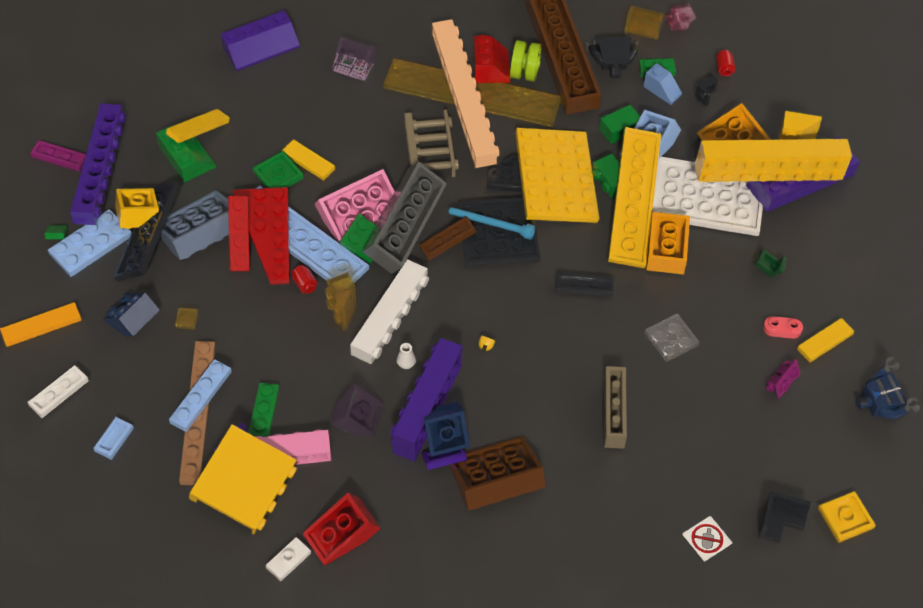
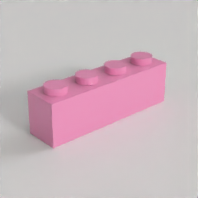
(304, 447)

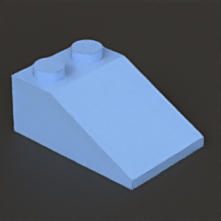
(659, 124)

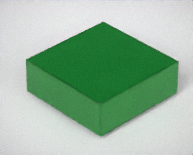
(56, 232)

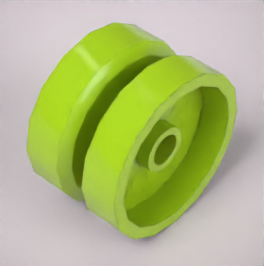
(523, 60)

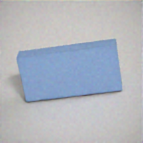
(113, 438)

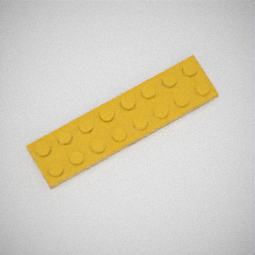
(634, 198)

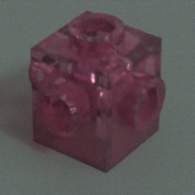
(680, 17)

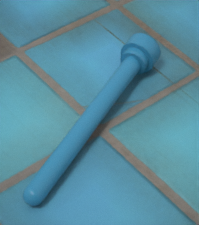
(526, 231)

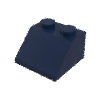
(446, 429)

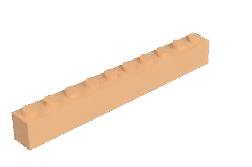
(464, 94)

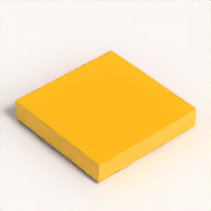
(846, 516)

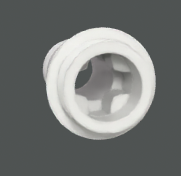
(406, 356)

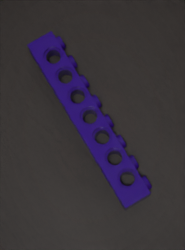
(97, 164)

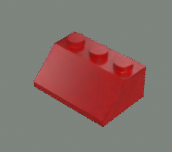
(490, 60)

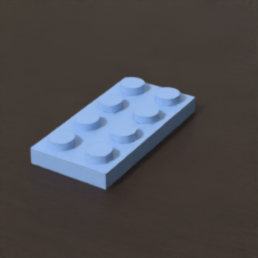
(89, 243)

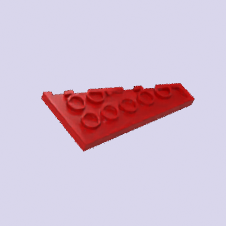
(269, 229)

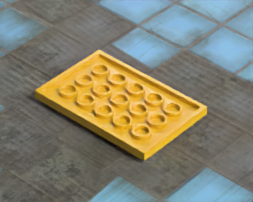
(556, 175)

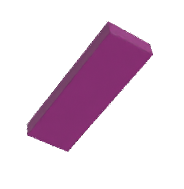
(58, 155)

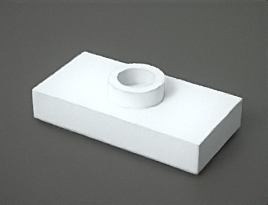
(288, 559)

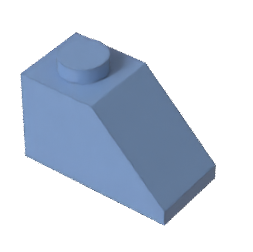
(662, 84)

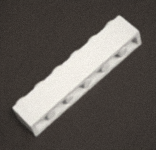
(389, 312)

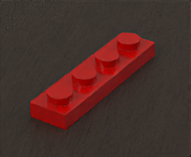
(238, 234)

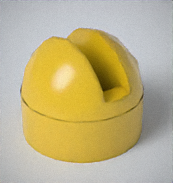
(486, 341)

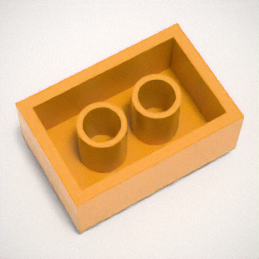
(668, 243)

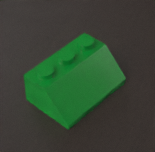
(186, 157)

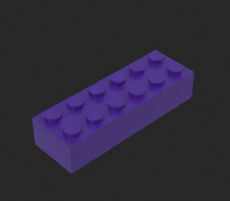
(778, 193)
(430, 392)

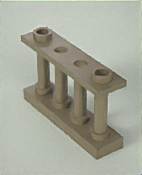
(413, 139)

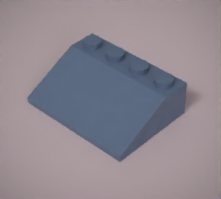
(196, 225)

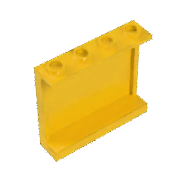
(244, 478)

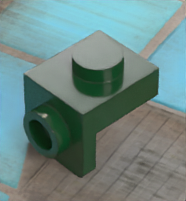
(770, 264)

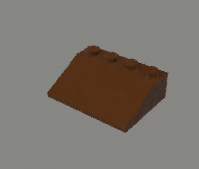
(498, 473)

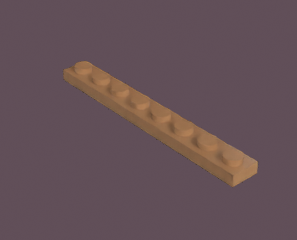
(196, 435)

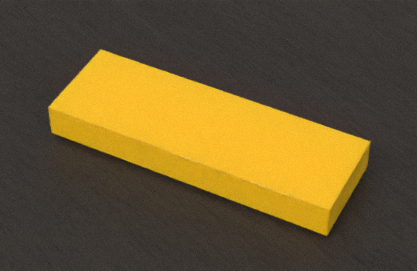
(309, 160)
(825, 340)

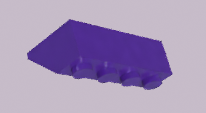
(259, 40)

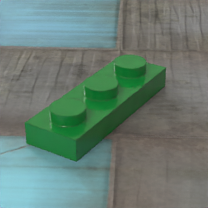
(264, 410)

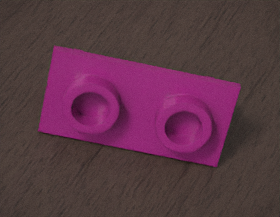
(788, 373)

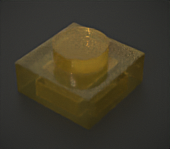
(186, 318)

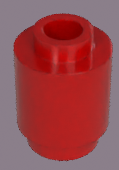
(725, 63)
(304, 279)

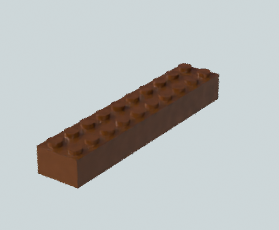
(564, 55)

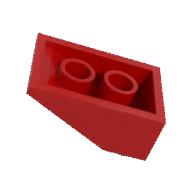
(341, 529)

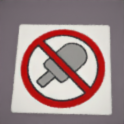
(707, 538)

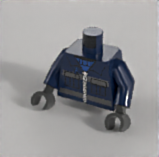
(885, 396)

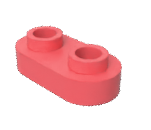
(783, 327)

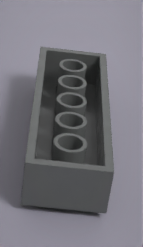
(404, 217)

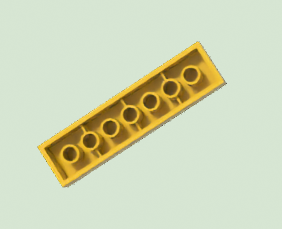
(772, 160)

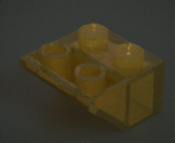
(644, 22)
(341, 299)

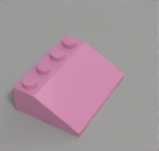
(365, 197)

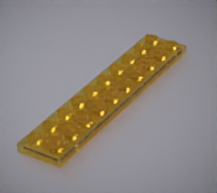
(497, 97)

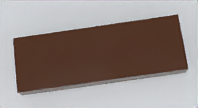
(447, 238)

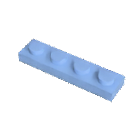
(200, 395)

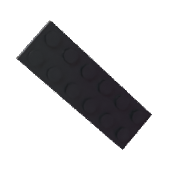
(144, 239)

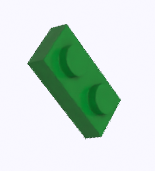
(646, 64)

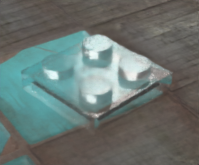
(672, 337)

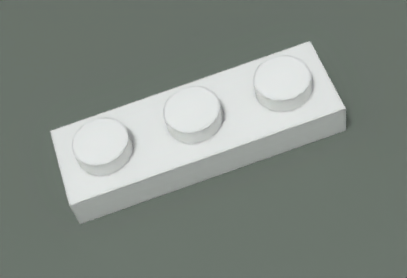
(58, 391)

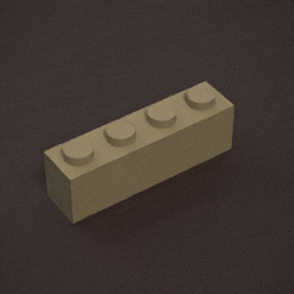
(615, 407)

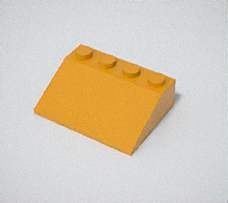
(734, 125)

